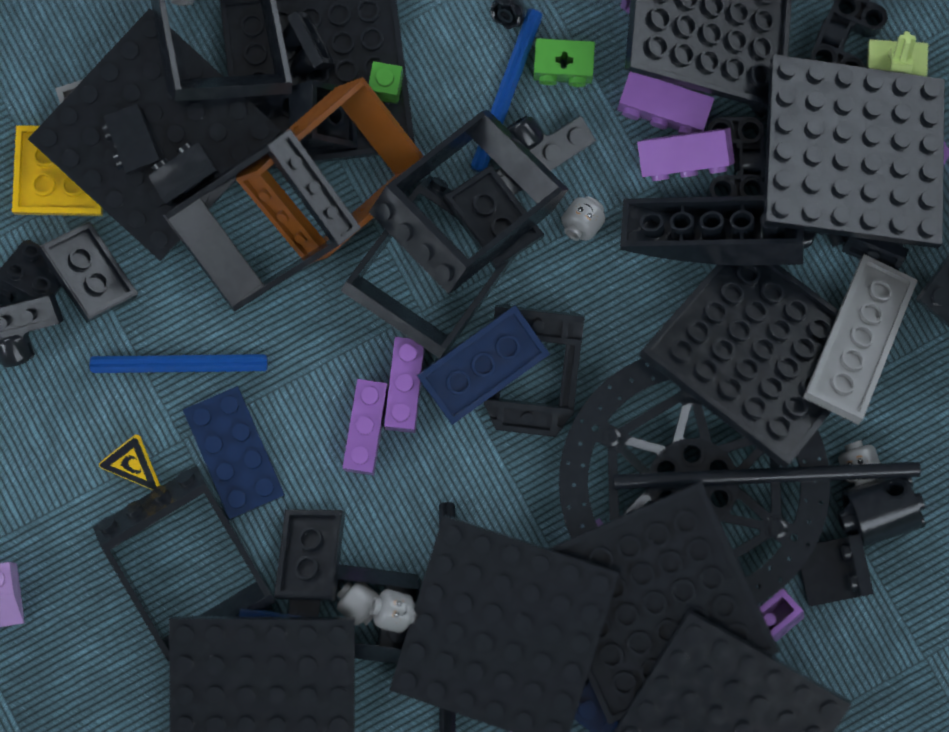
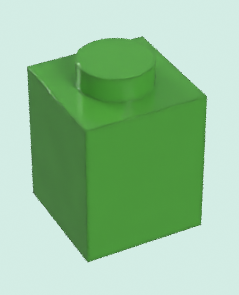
(386, 81)

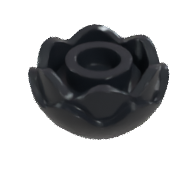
(508, 13)

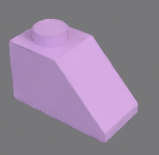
(10, 596)

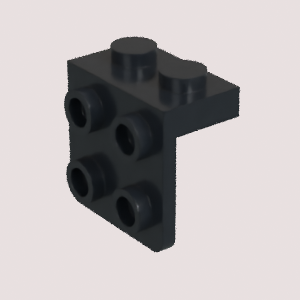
(26, 275)

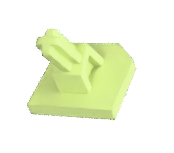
(899, 56)

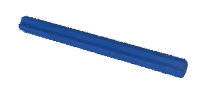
(510, 78)
(178, 363)

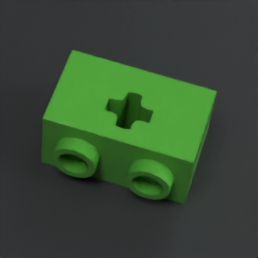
(578, 56)

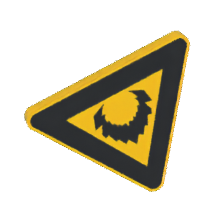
(131, 463)

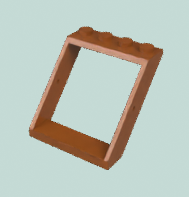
(375, 124)

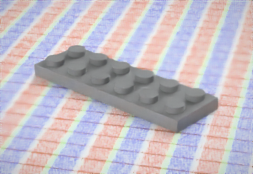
(860, 339)

